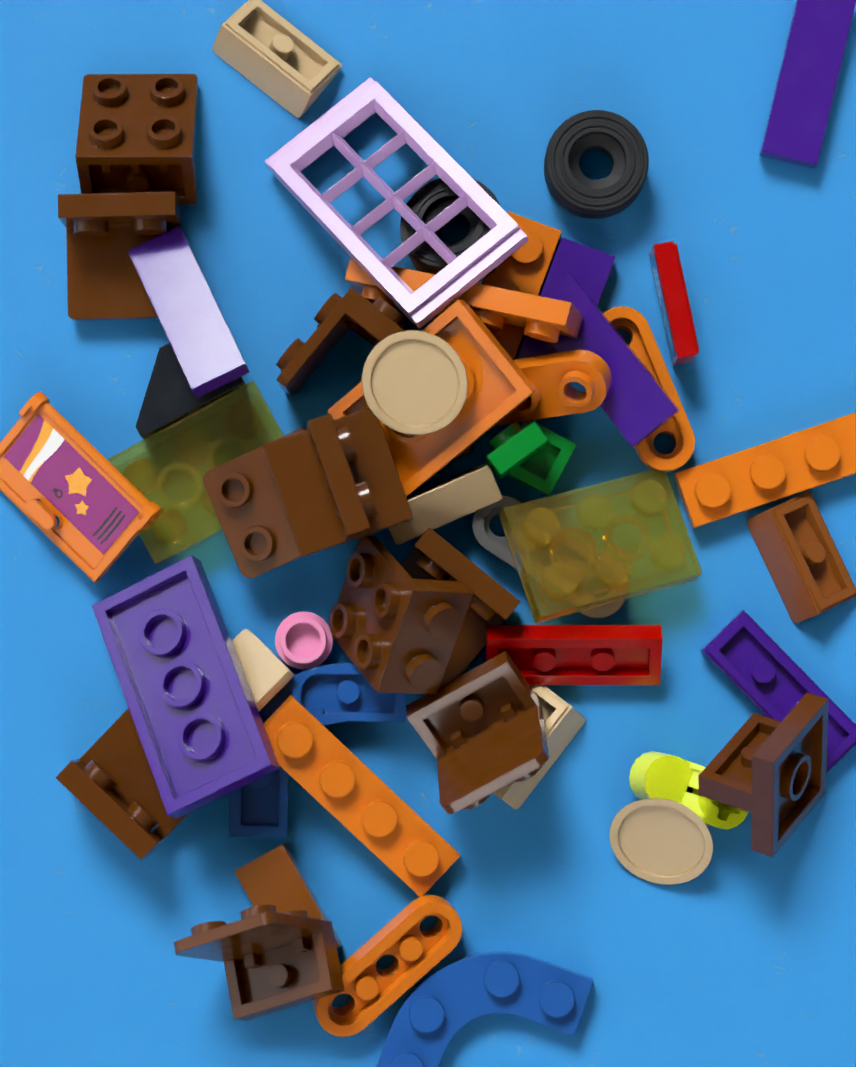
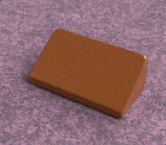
(801, 557)
(279, 882)

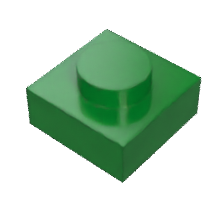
(514, 447)
(545, 466)

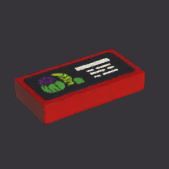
(674, 302)

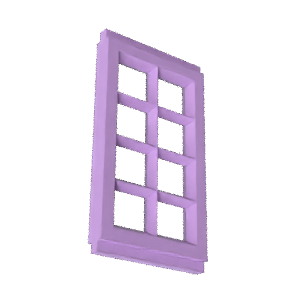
(461, 271)

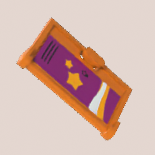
(76, 483)

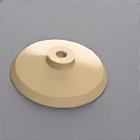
(414, 382)
(661, 841)

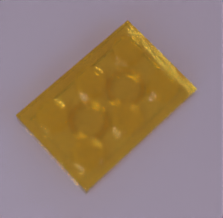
(174, 461)
(599, 544)

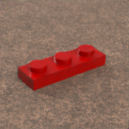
(580, 653)

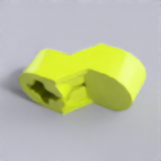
(669, 776)

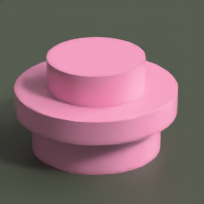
(303, 640)

